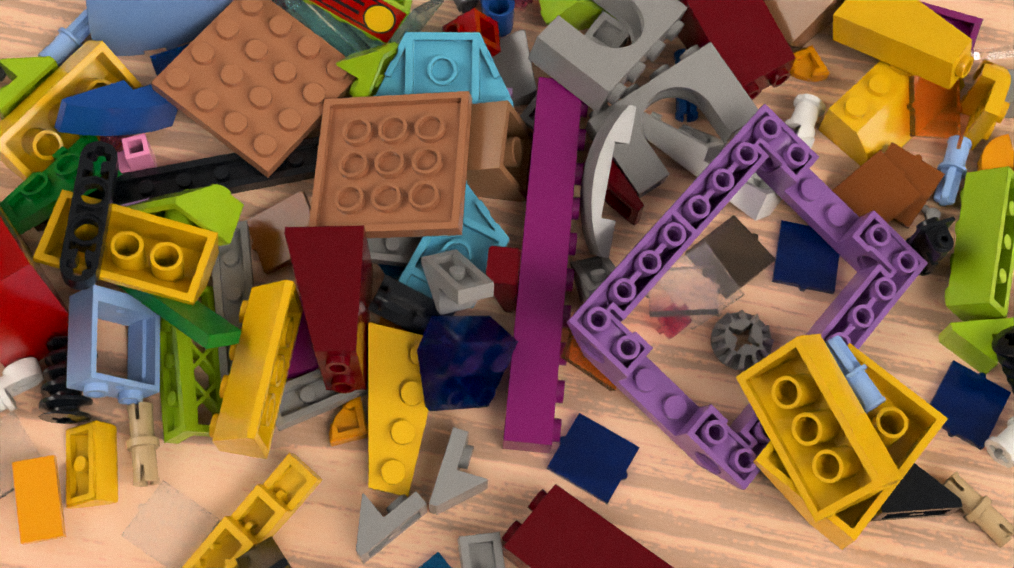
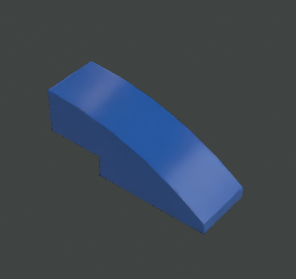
(115, 111)

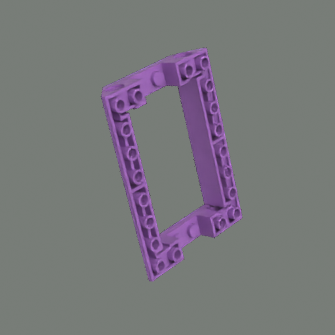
(782, 160)

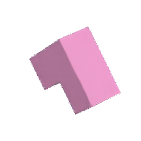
(136, 154)

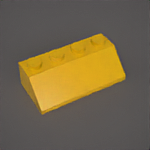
(871, 113)
(29, 130)
(139, 250)
(258, 370)
(818, 427)

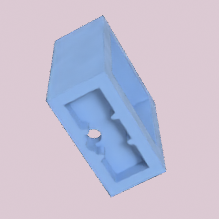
(143, 345)

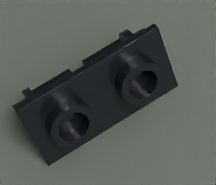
(932, 241)
(404, 305)

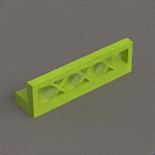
(178, 381)

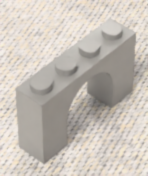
(599, 72)
(698, 78)

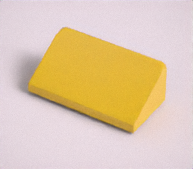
(91, 465)

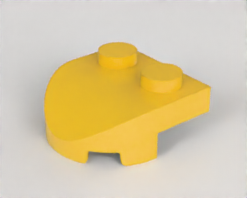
(985, 101)

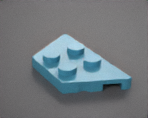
(444, 64)
(477, 237)

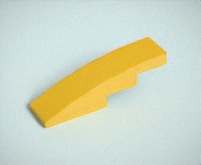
(258, 515)

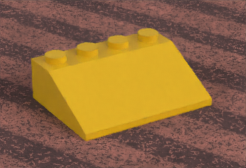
(904, 426)

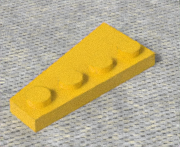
(394, 408)

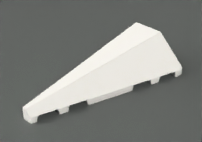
(695, 152)

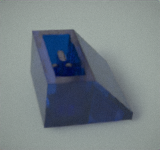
(463, 361)

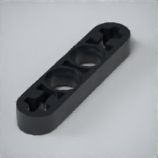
(93, 214)

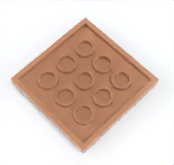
(255, 81)
(393, 164)

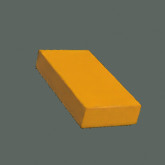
(38, 499)

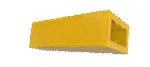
(906, 37)

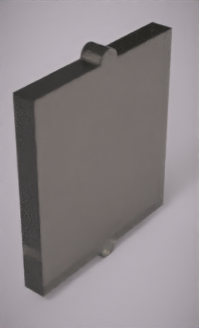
(738, 250)

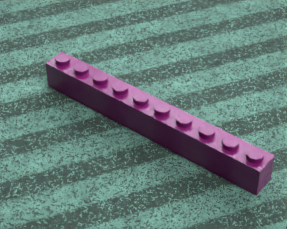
(544, 270)

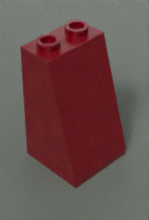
(743, 37)
(335, 291)
(572, 535)

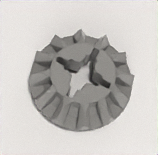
(724, 341)

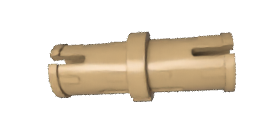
(143, 444)
(980, 511)

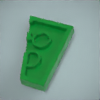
(37, 195)

